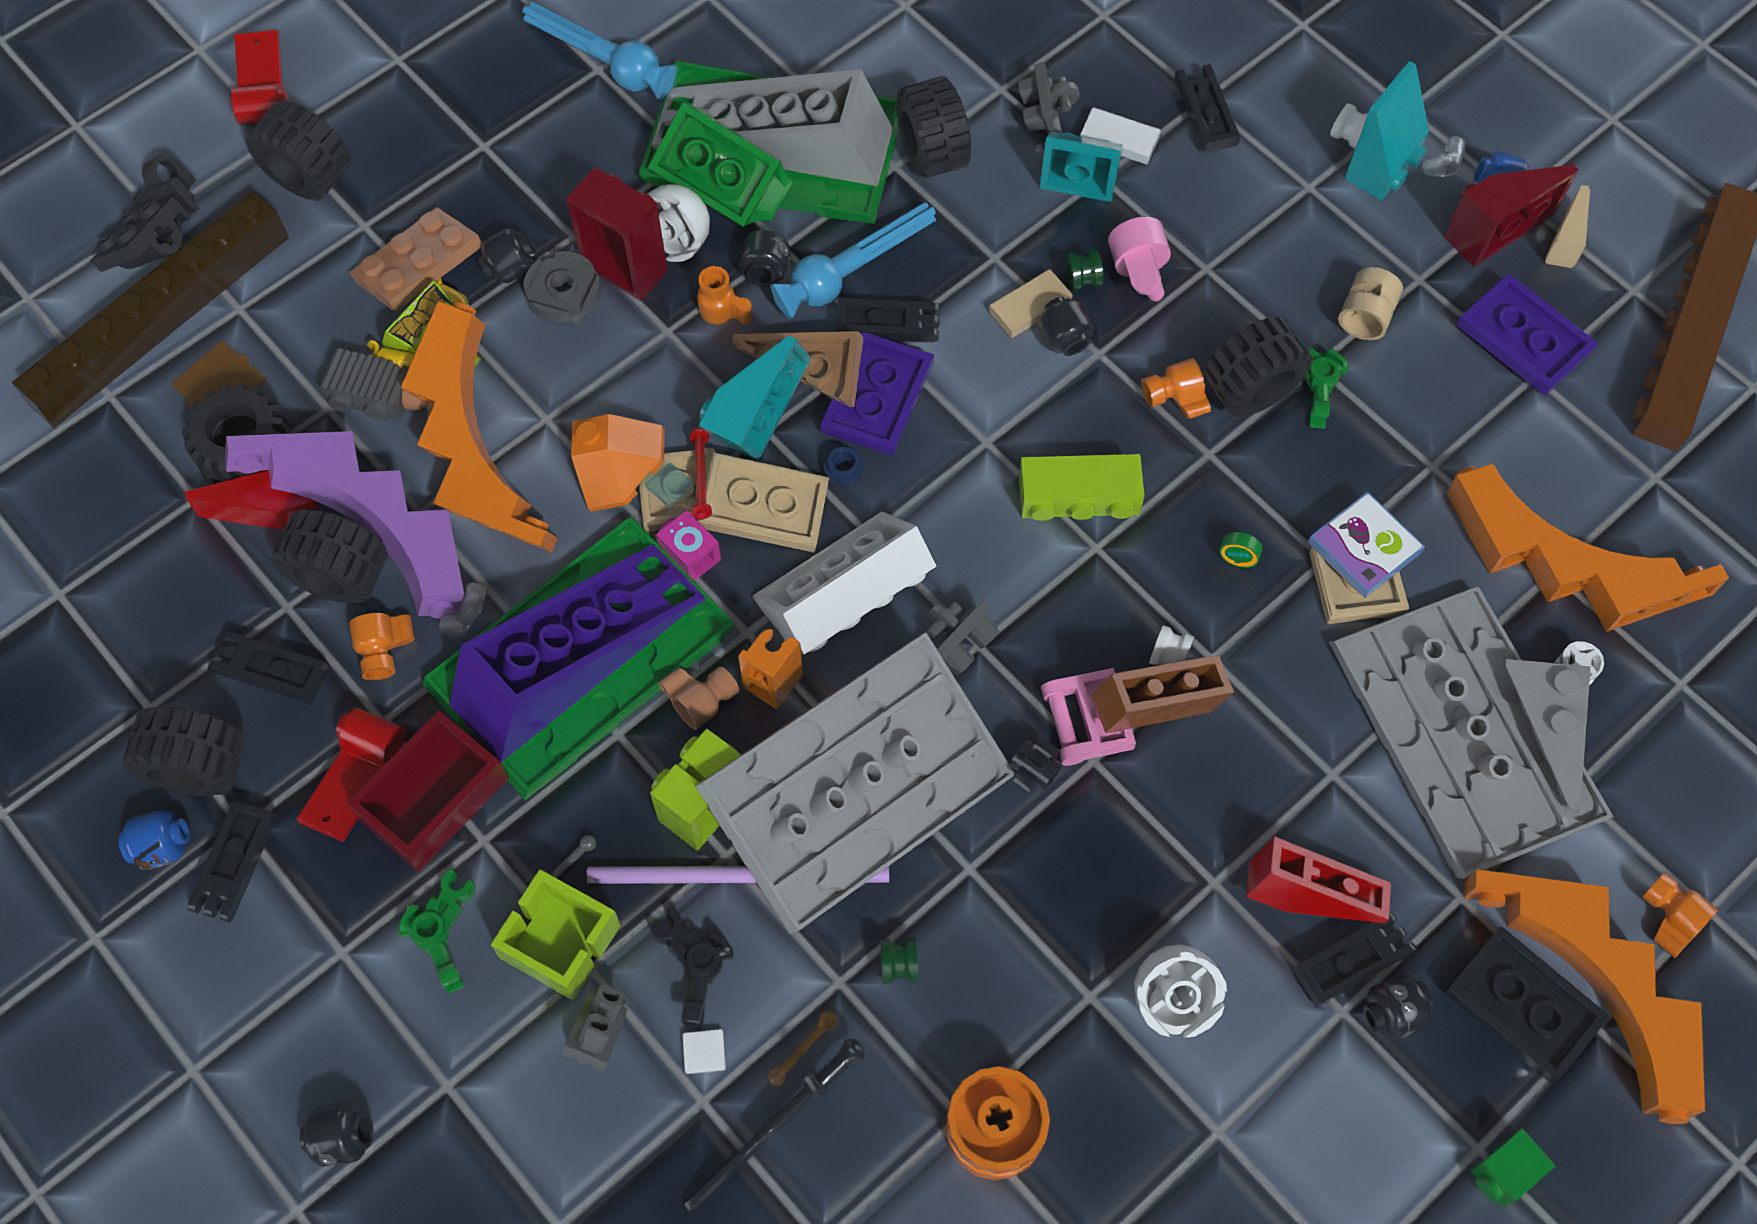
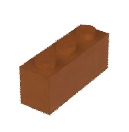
(1161, 693)

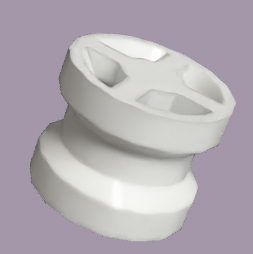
(1349, 125)
(1170, 647)
(1584, 655)

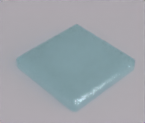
(669, 485)

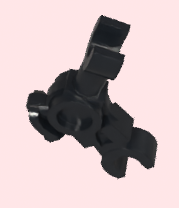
(700, 959)

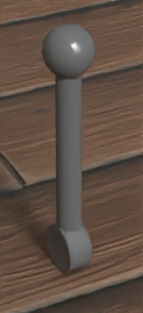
(587, 843)

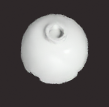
(682, 220)
(1179, 991)

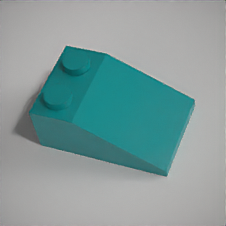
(1391, 137)
(754, 400)

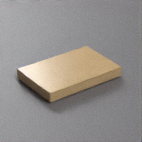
(765, 502)

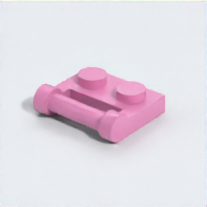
(1099, 742)

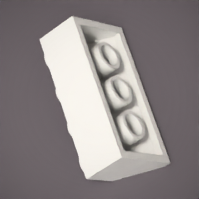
(846, 581)

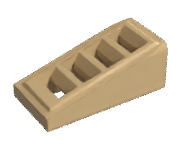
(1572, 232)

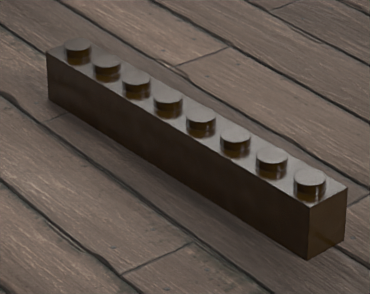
(151, 310)

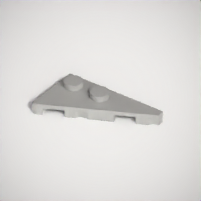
(1557, 708)

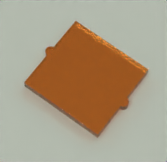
(216, 369)

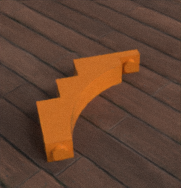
(444, 377)
(1616, 584)
(1574, 924)

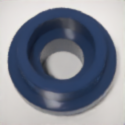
(839, 457)

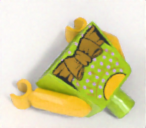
(408, 329)

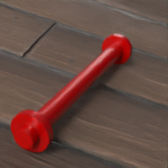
(701, 509)

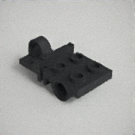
(151, 230)

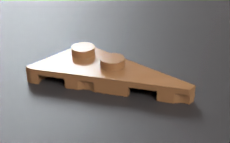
(833, 361)

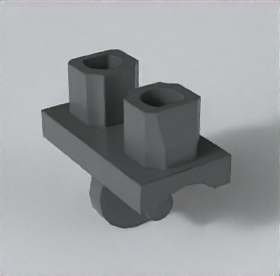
(1051, 96)
(972, 624)
(596, 1028)

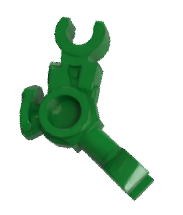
(1322, 379)
(432, 927)

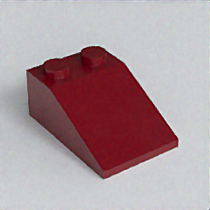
(1505, 209)

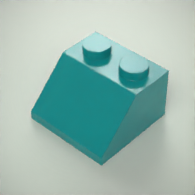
(1080, 166)

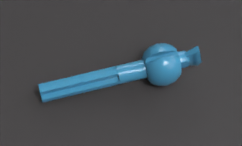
(631, 63)
(818, 278)

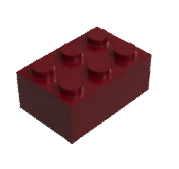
(618, 232)
(428, 790)

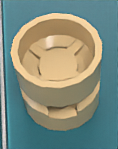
(1370, 303)

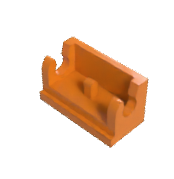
(769, 673)

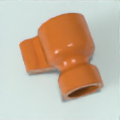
(717, 298)
(1182, 383)
(373, 638)
(1684, 913)

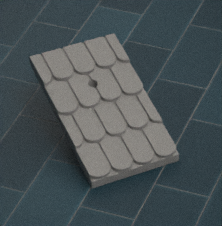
(1466, 749)
(855, 782)

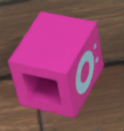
(689, 544)

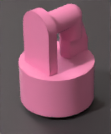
(1139, 252)

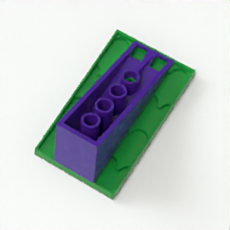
(577, 656)

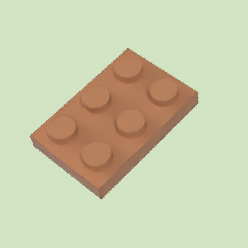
(416, 258)

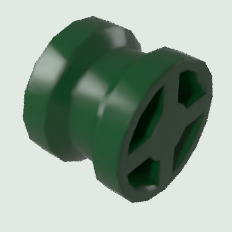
(1083, 270)
(899, 960)

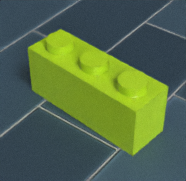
(1081, 486)

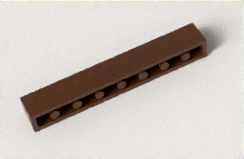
(1699, 320)

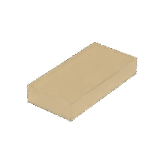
(1026, 304)

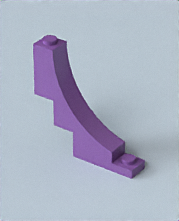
(327, 471)

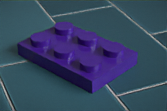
(1527, 334)
(885, 395)

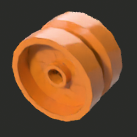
(1002, 1096)

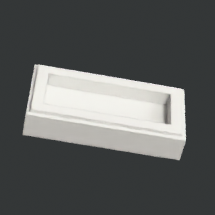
(1136, 137)

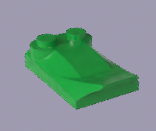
(721, 167)

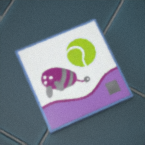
(1366, 544)

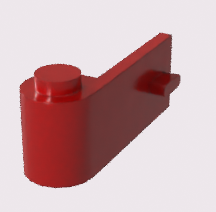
(257, 75)
(366, 747)

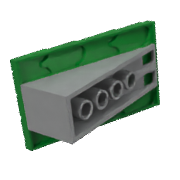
(820, 125)

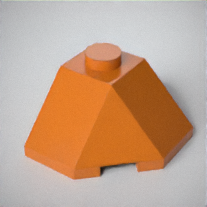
(614, 457)

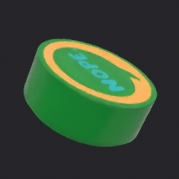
(1240, 550)

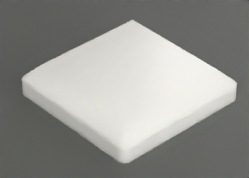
(704, 1051)

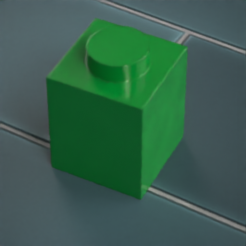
(1511, 1169)

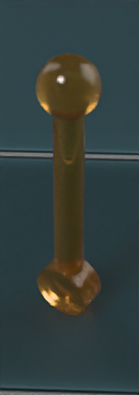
(827, 1022)

